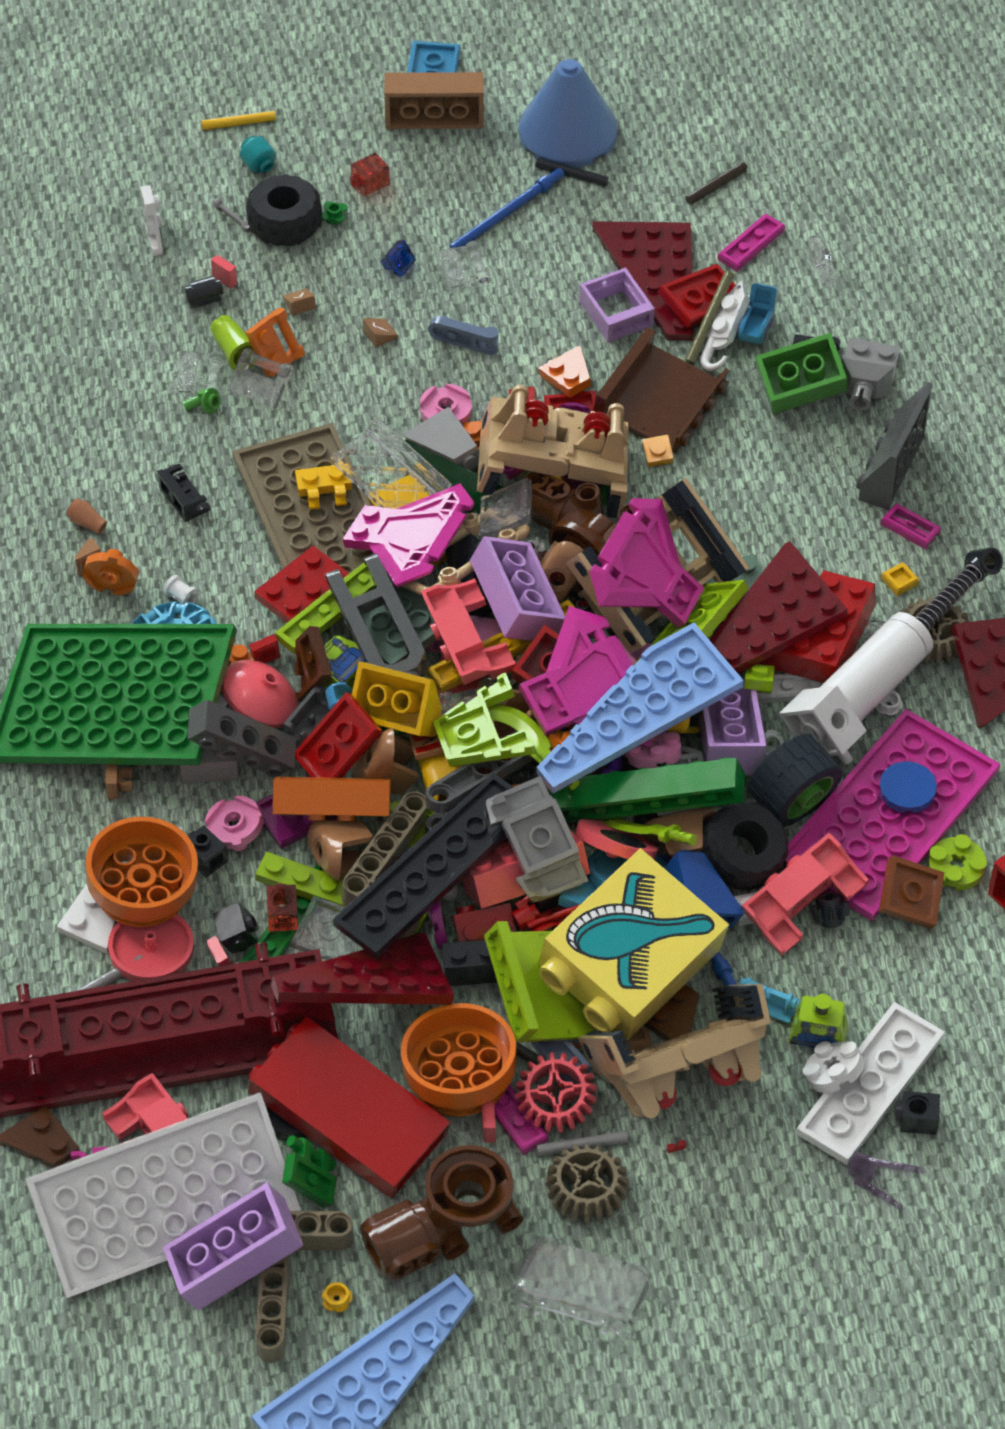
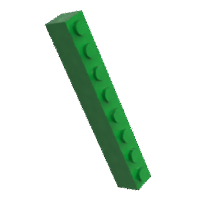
(653, 790)

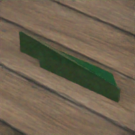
(455, 475)

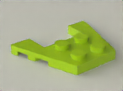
(470, 734)

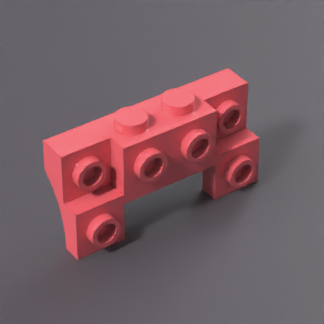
(462, 644)
(799, 885)
(144, 1107)

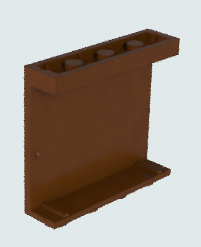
(660, 392)

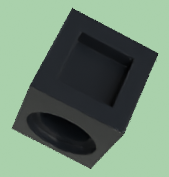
(925, 1103)

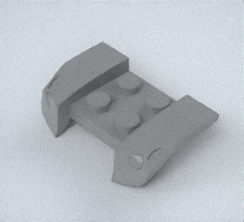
(538, 839)

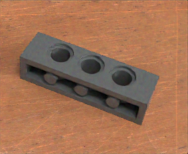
(241, 738)

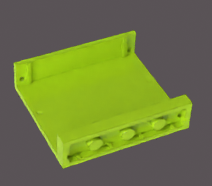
(531, 1006)

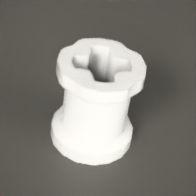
(180, 591)

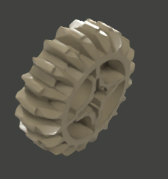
(941, 633)
(589, 1193)

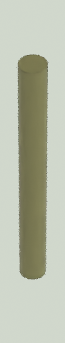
(709, 317)

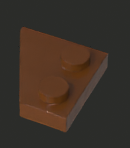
(311, 661)
(676, 1015)
(40, 1138)

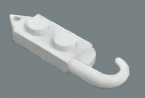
(725, 325)

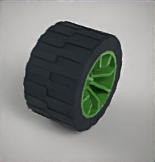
(795, 779)

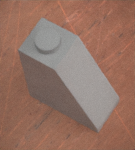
(446, 438)

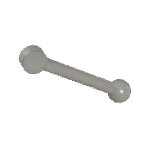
(217, 203)

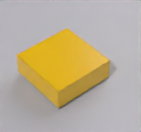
(900, 579)

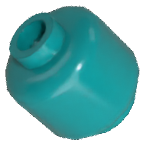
(257, 154)

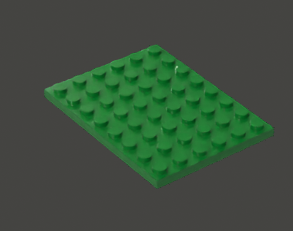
(111, 692)

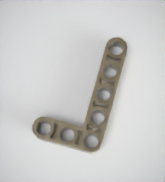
(387, 839)
(279, 1273)

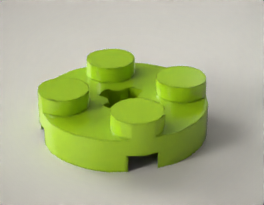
(962, 849)

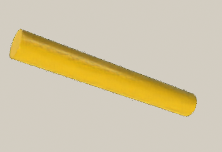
(238, 120)

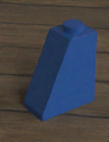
(702, 880)

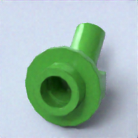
(207, 398)

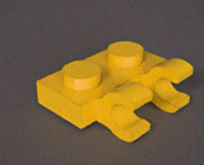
(320, 481)

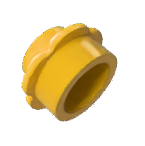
(336, 1290)

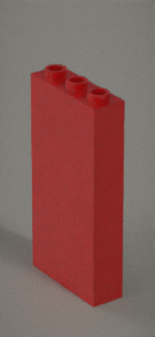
(348, 1106)

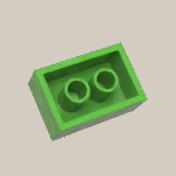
(801, 373)

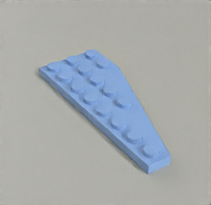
(655, 694)
(376, 1372)

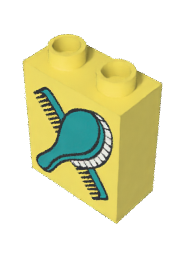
(631, 946)

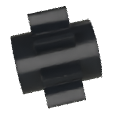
(830, 910)

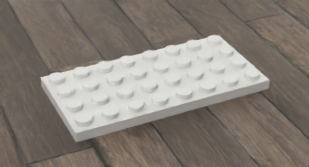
(132, 1199)

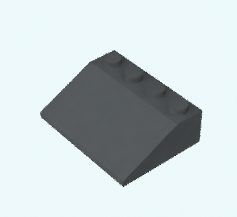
(895, 451)

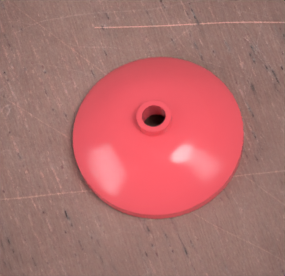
(259, 692)

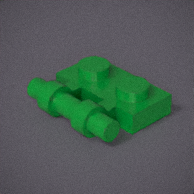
(307, 1177)

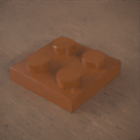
(911, 892)

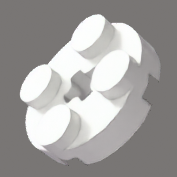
(833, 1065)

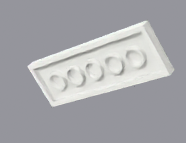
(891, 1058)

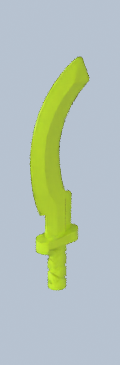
(520, 721)
(664, 833)

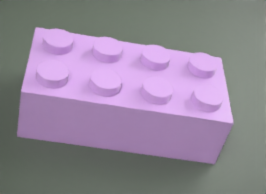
(516, 588)
(734, 730)
(232, 1246)

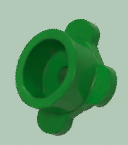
(334, 212)

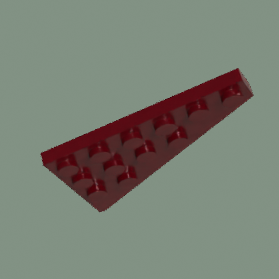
(653, 256)
(777, 611)
(983, 665)
(401, 975)

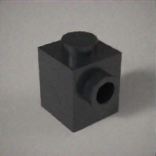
(209, 849)
(236, 927)

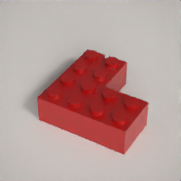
(830, 648)

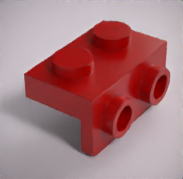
(473, 925)

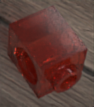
(369, 174)
(283, 917)

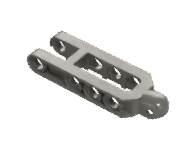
(383, 595)
(466, 778)

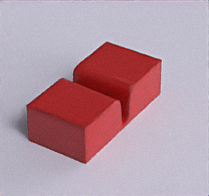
(672, 1147)

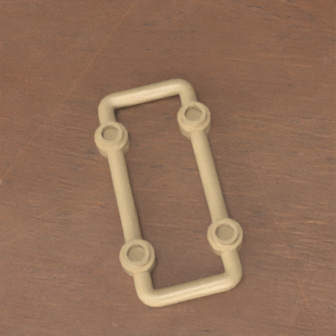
(450, 575)

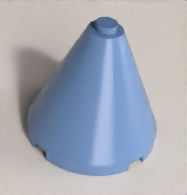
(568, 119)

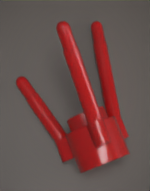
(529, 917)

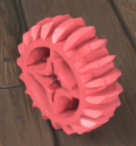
(544, 1092)

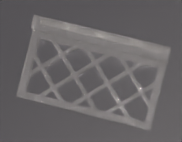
(403, 455)

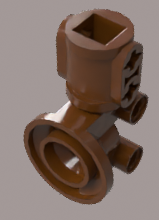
(571, 513)
(417, 1233)

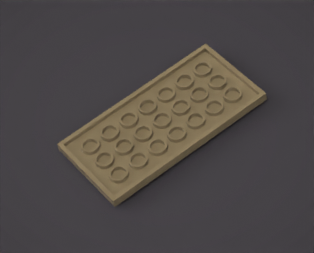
(286, 517)

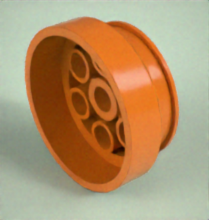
(138, 843)
(459, 1058)

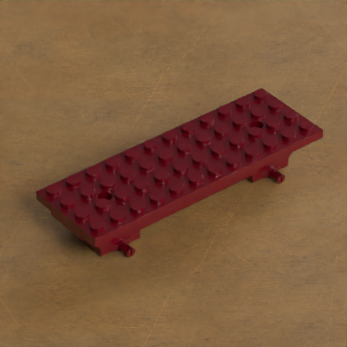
(172, 1025)

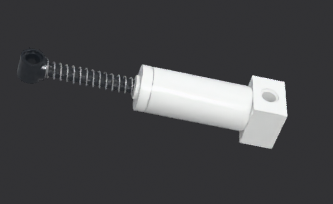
(841, 703)

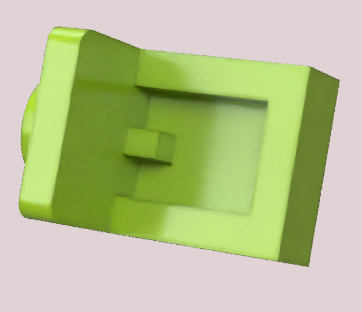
(759, 678)

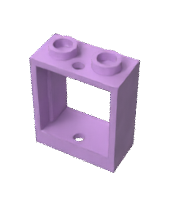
(622, 323)

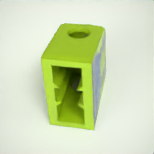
(344, 660)
(818, 1021)

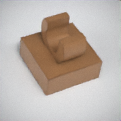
(114, 780)

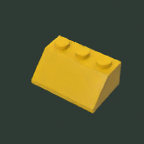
(397, 699)

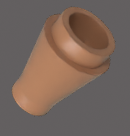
(85, 515)

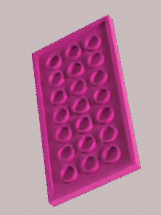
(875, 831)

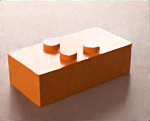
(332, 797)

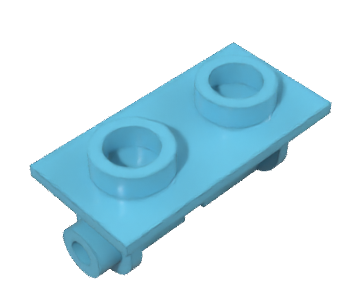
(780, 1005)

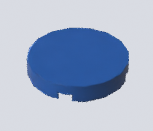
(907, 787)

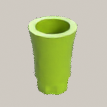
(230, 339)

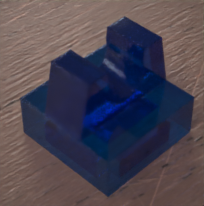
(398, 258)

